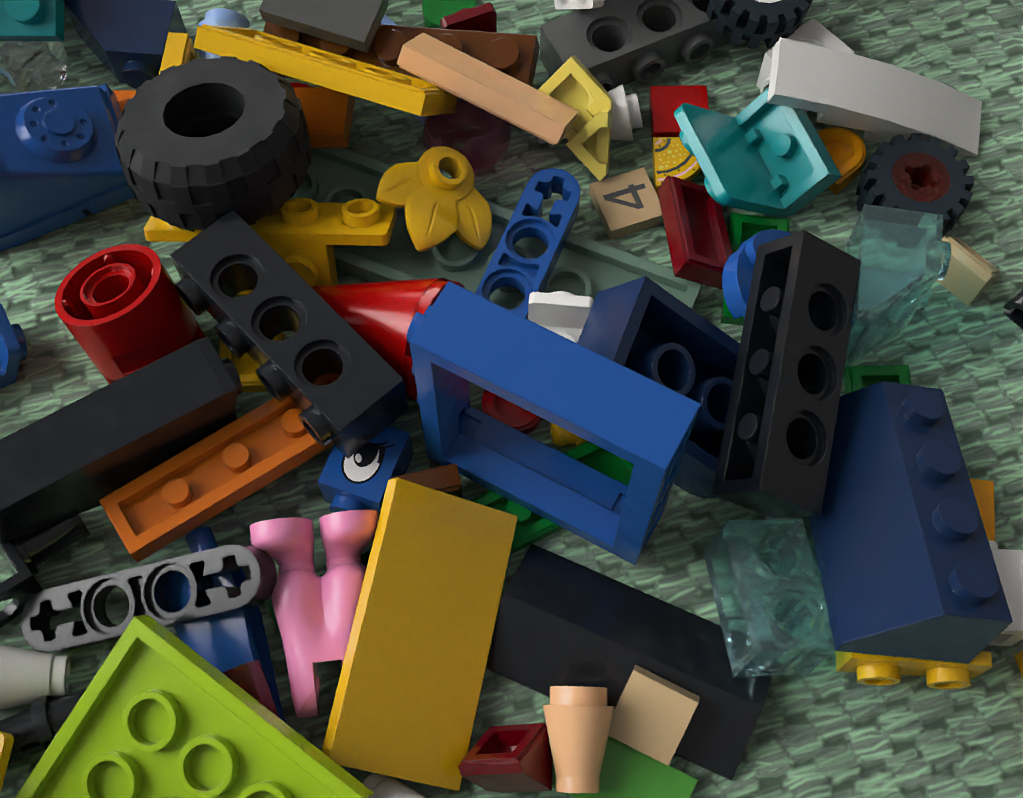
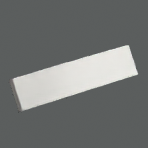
(872, 96)

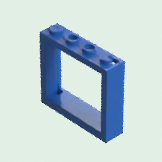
(565, 384)

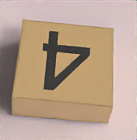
(626, 203)

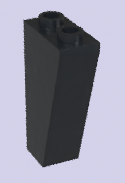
(113, 437)

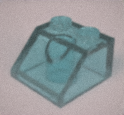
(899, 264)

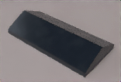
(590, 631)

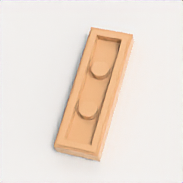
(487, 88)

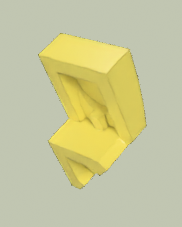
(592, 127)

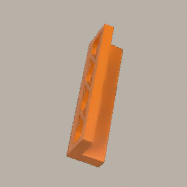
(211, 476)

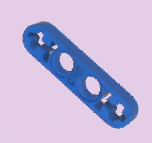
(533, 274)

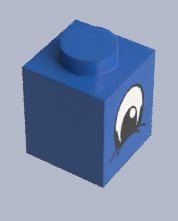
(363, 478)

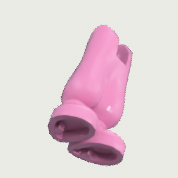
(314, 610)

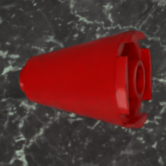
(383, 315)

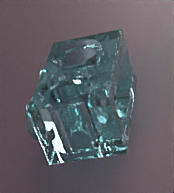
(757, 598)

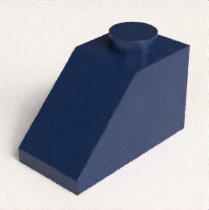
(127, 34)

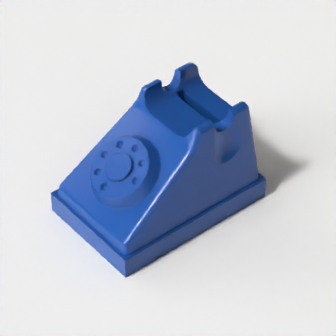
(57, 160)

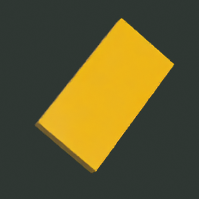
(327, 69)
(420, 636)

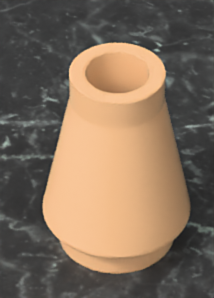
(578, 736)

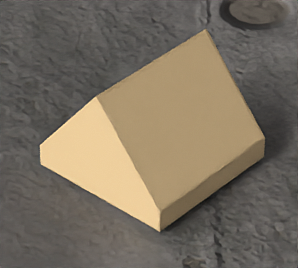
(968, 272)

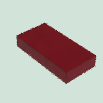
(694, 231)

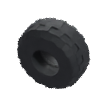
(213, 142)

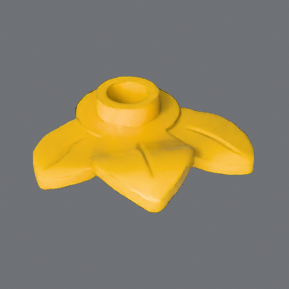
(436, 204)

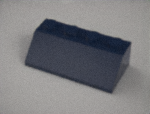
(903, 533)

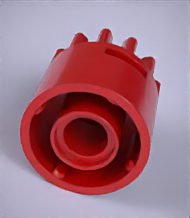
(125, 310)

